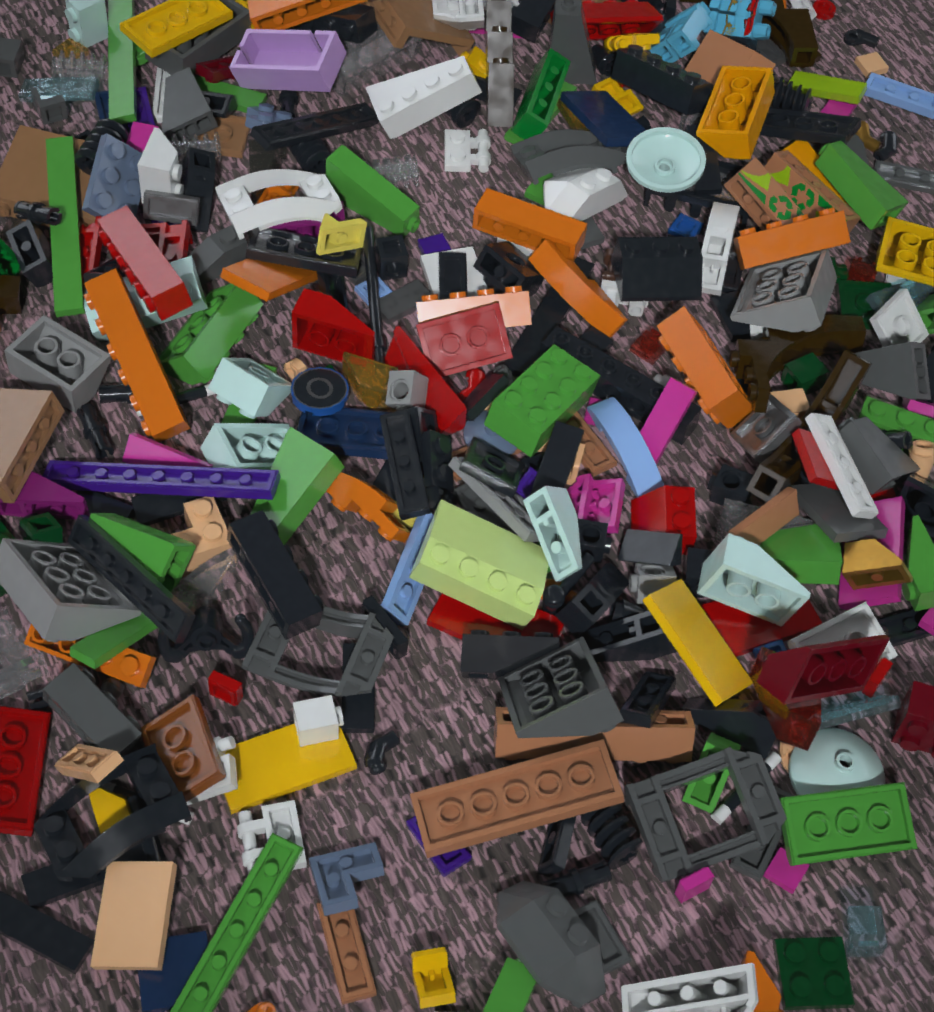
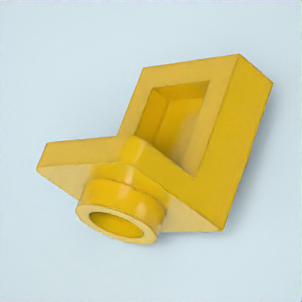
(477, 61)
(432, 977)

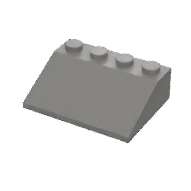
(787, 293)
(60, 590)

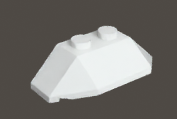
(459, 13)
(583, 192)
(705, 991)

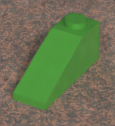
(920, 563)

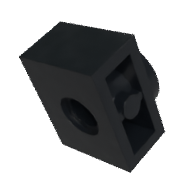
(507, 267)

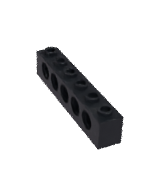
(629, 387)

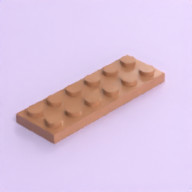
(516, 798)

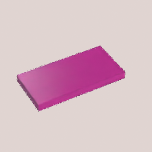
(893, 517)

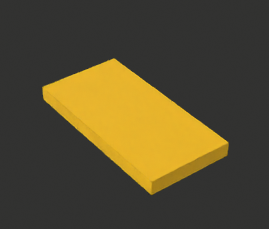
(174, 23)
(697, 642)
(278, 766)

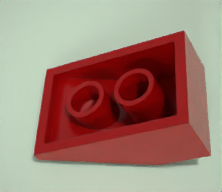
(329, 328)

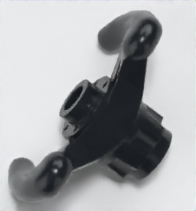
(206, 635)

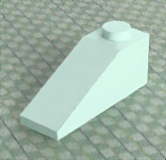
(556, 529)

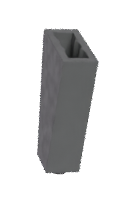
(572, 41)

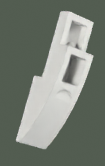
(718, 246)

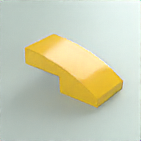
(625, 98)

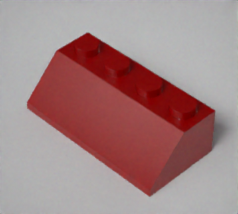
(619, 18)

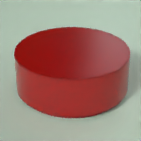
(825, 9)

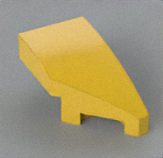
(108, 807)

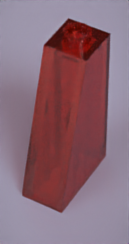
(791, 722)

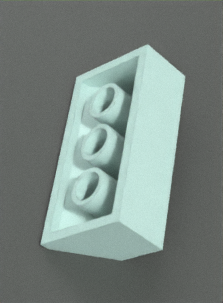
(187, 272)

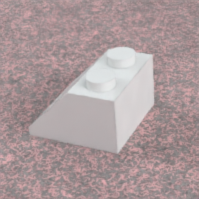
(159, 166)

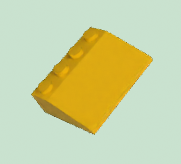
(906, 251)

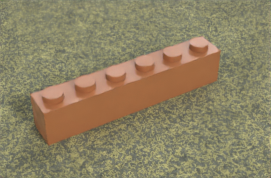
(667, 740)

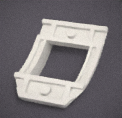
(245, 216)

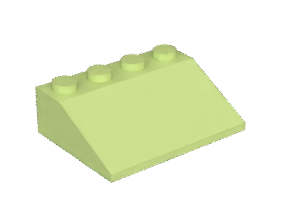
(481, 565)

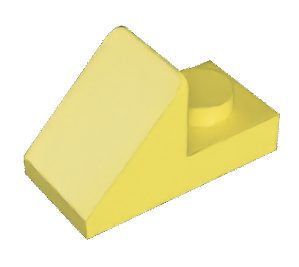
(341, 235)

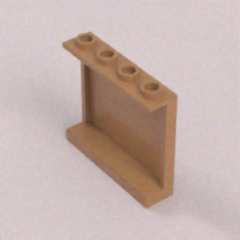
(415, 19)
(26, 177)
(25, 428)

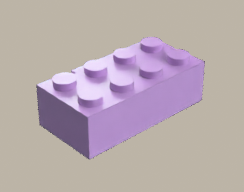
(288, 60)

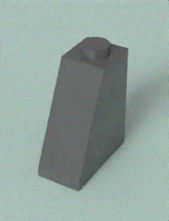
(185, 107)
(899, 370)
(876, 455)

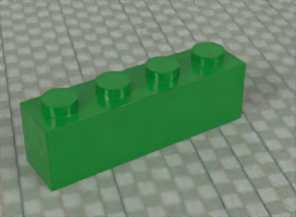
(541, 95)

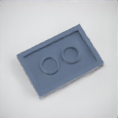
(113, 178)

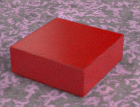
(877, 677)
(225, 688)

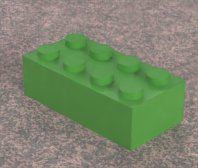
(539, 397)

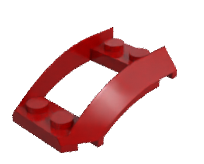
(170, 239)

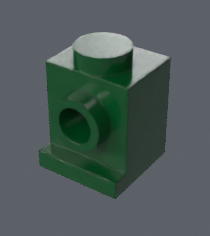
(42, 528)

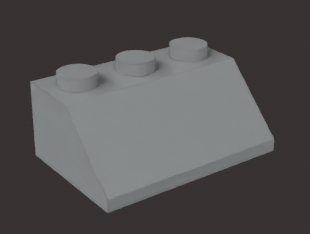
(58, 361)

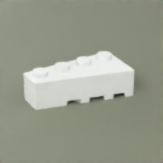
(422, 95)

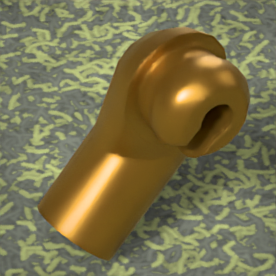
(864, 134)

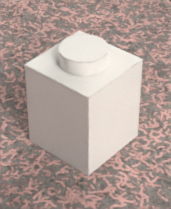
(317, 720)

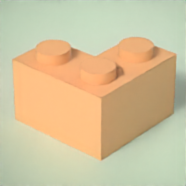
(205, 530)

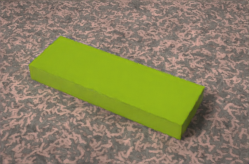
(830, 87)

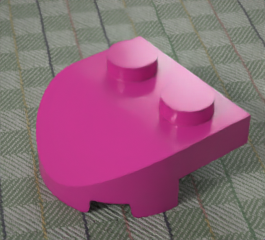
(598, 500)

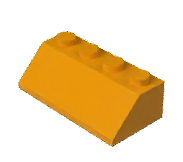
(737, 110)

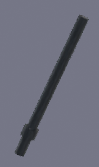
(373, 295)

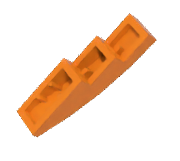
(577, 289)

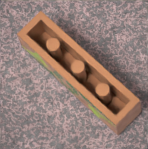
(805, 188)
(762, 195)

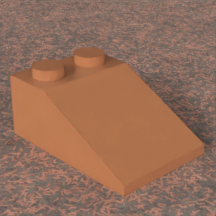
(722, 51)

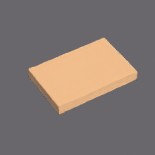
(134, 915)

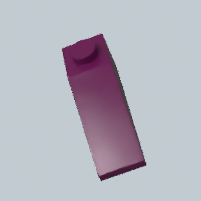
(43, 496)

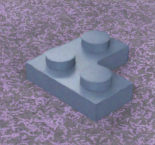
(264, 114)
(338, 871)

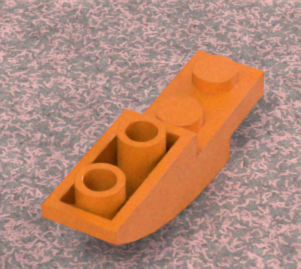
(370, 502)
(129, 665)

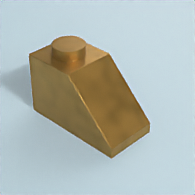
(872, 565)

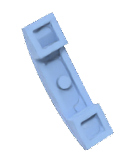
(627, 444)

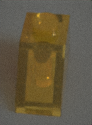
(367, 379)

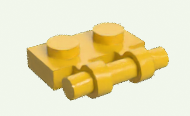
(622, 41)

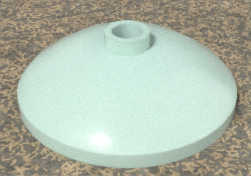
(665, 159)
(821, 769)

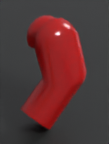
(475, 377)

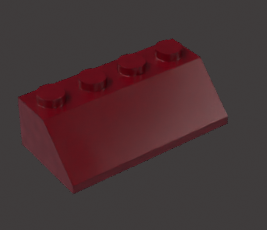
(821, 669)

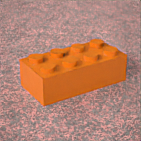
(704, 369)

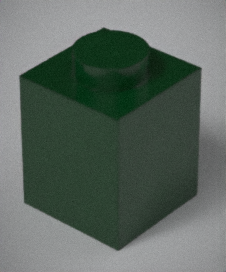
(805, 373)

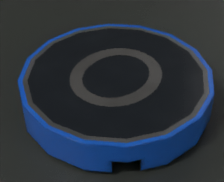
(319, 391)

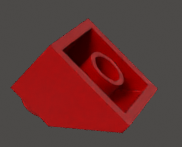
(667, 510)

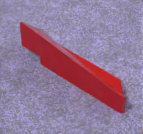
(440, 397)

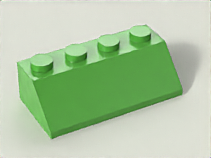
(210, 334)
(897, 419)

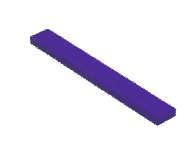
(164, 479)

